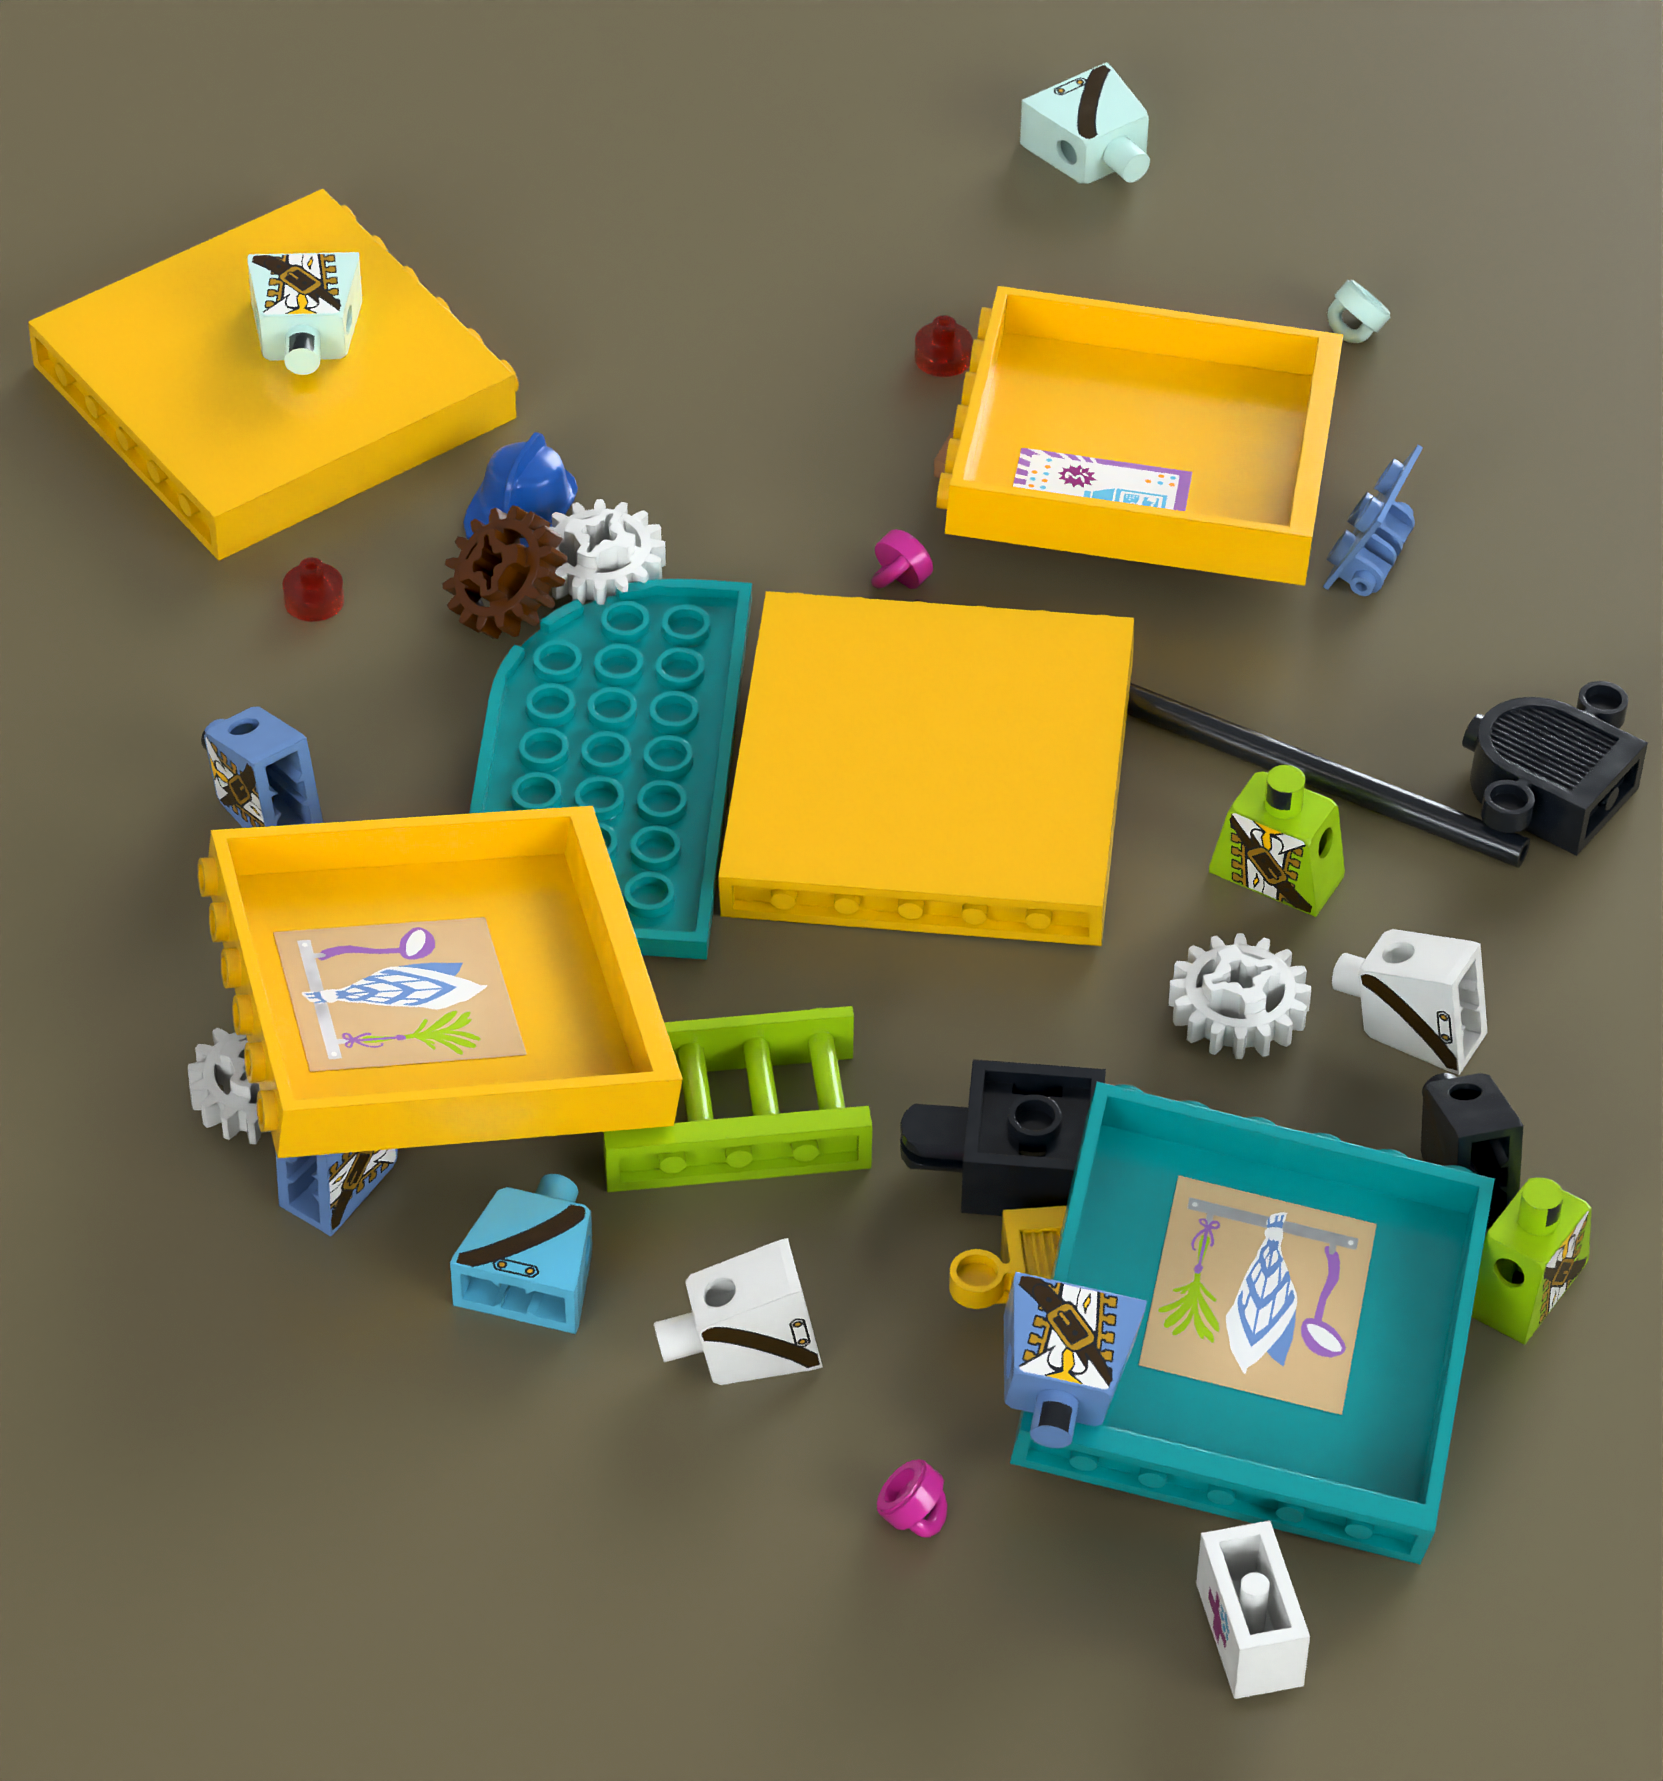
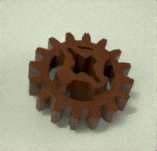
(505, 572)

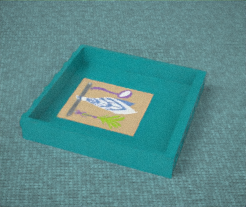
(1290, 1324)

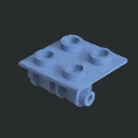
(1379, 532)

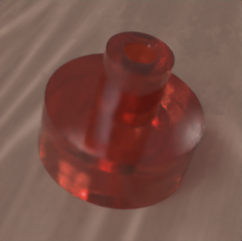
(943, 347)
(313, 591)

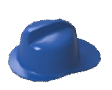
(525, 477)

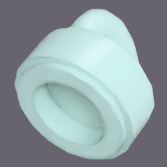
(1361, 305)

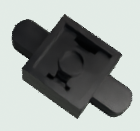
(1008, 1112)

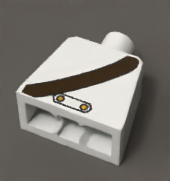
(1420, 995)
(745, 1318)

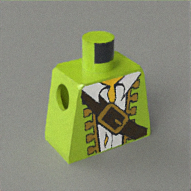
(1282, 841)
(1544, 1238)

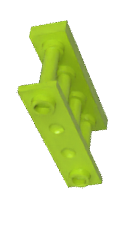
(758, 1144)

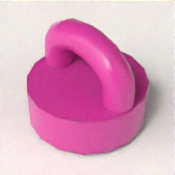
(901, 560)
(911, 1495)

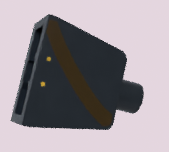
(1473, 1123)

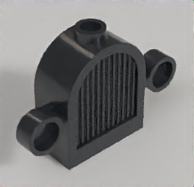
(1555, 764)

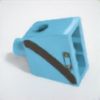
(527, 1256)

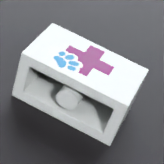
(1252, 1609)

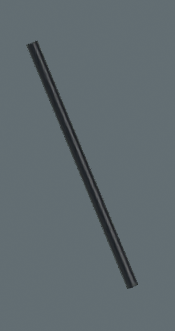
(1327, 775)

